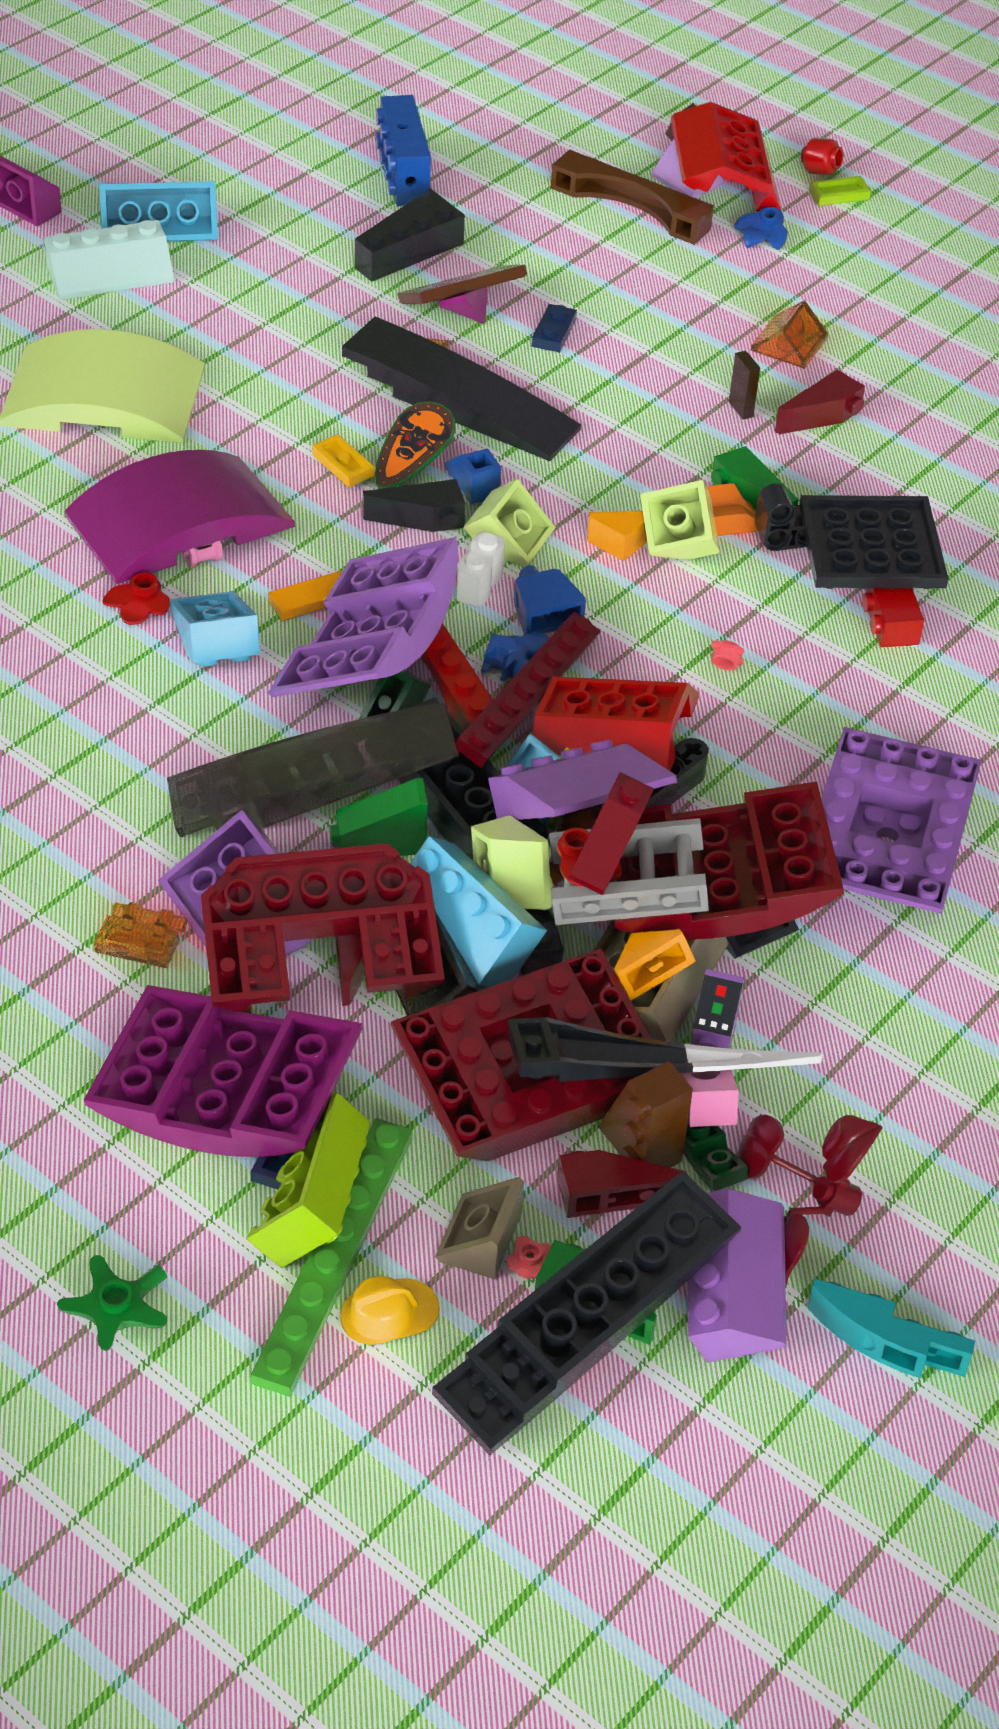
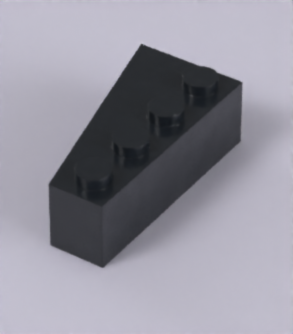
(409, 236)

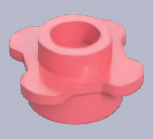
(727, 654)
(523, 1265)

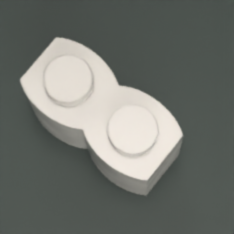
(480, 569)

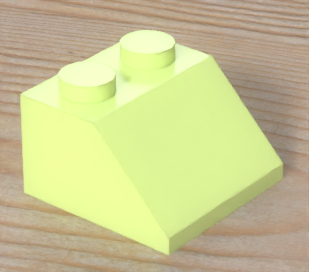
(517, 518)
(680, 521)

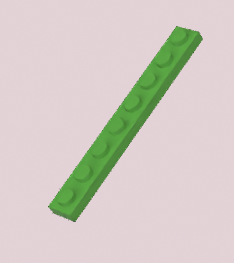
(330, 1264)

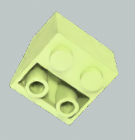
(515, 860)

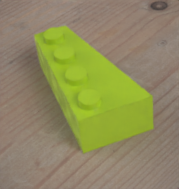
(314, 1187)

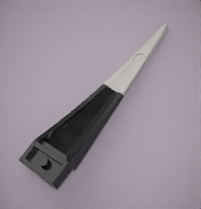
(585, 1053)

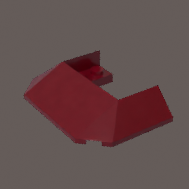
(313, 897)

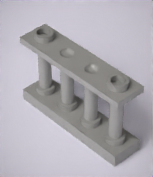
(645, 896)

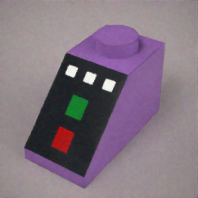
(717, 1010)

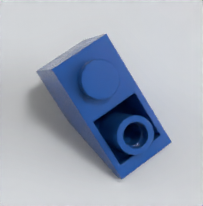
(476, 474)

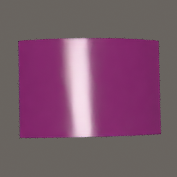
(171, 505)
(221, 1075)

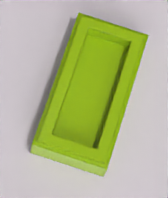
(839, 190)

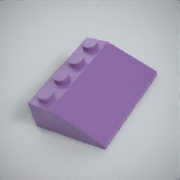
(571, 782)
(208, 863)

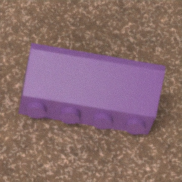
(741, 1291)

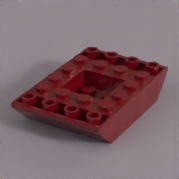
(470, 1068)

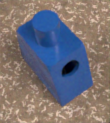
(545, 599)

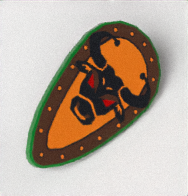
(414, 443)

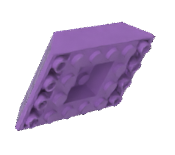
(900, 794)

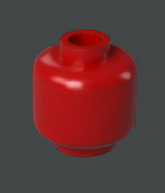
(822, 156)

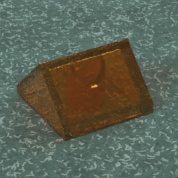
(792, 336)

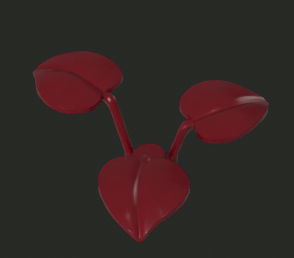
(842, 1148)

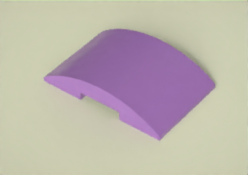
(379, 618)

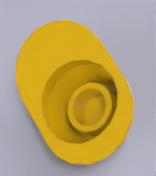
(388, 1310)

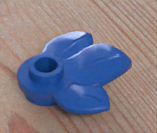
(763, 226)

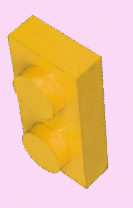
(343, 460)

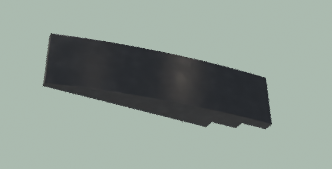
(473, 394)
(584, 1312)

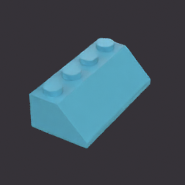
(183, 208)

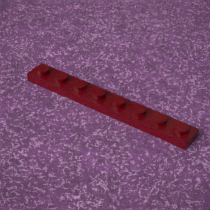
(526, 689)

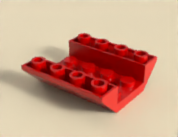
(726, 144)
(627, 711)

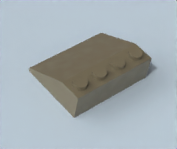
(669, 1002)

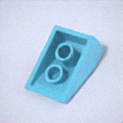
(216, 627)

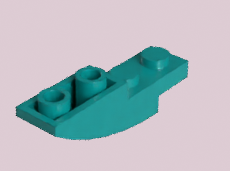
(870, 1328)

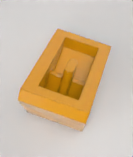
(617, 532)
(651, 960)

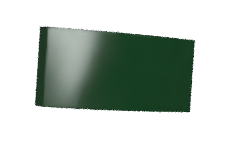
(712, 1159)

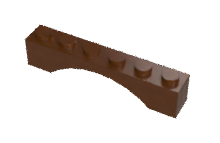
(587, 177)

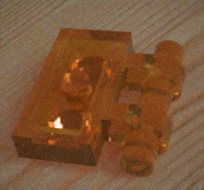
(140, 934)

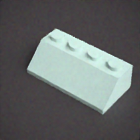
(108, 259)

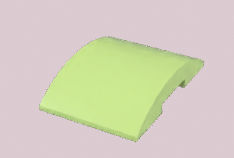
(105, 382)

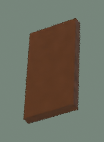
(462, 284)

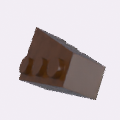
(651, 1117)

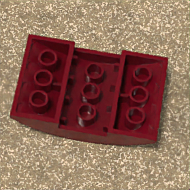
(759, 860)

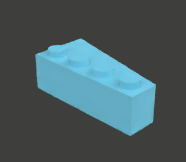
(479, 915)

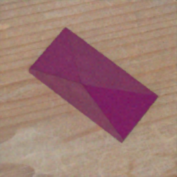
(468, 304)

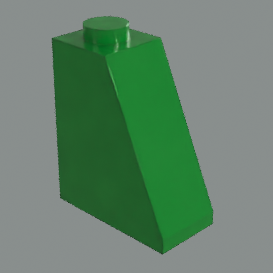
(387, 817)

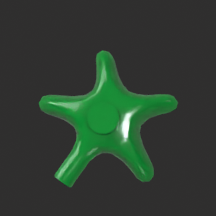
(116, 1302)

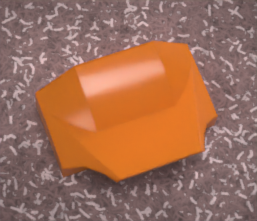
(731, 510)

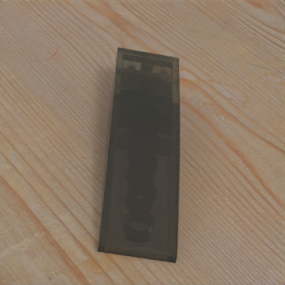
(311, 769)

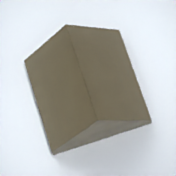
(483, 1228)

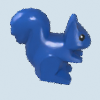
(511, 652)

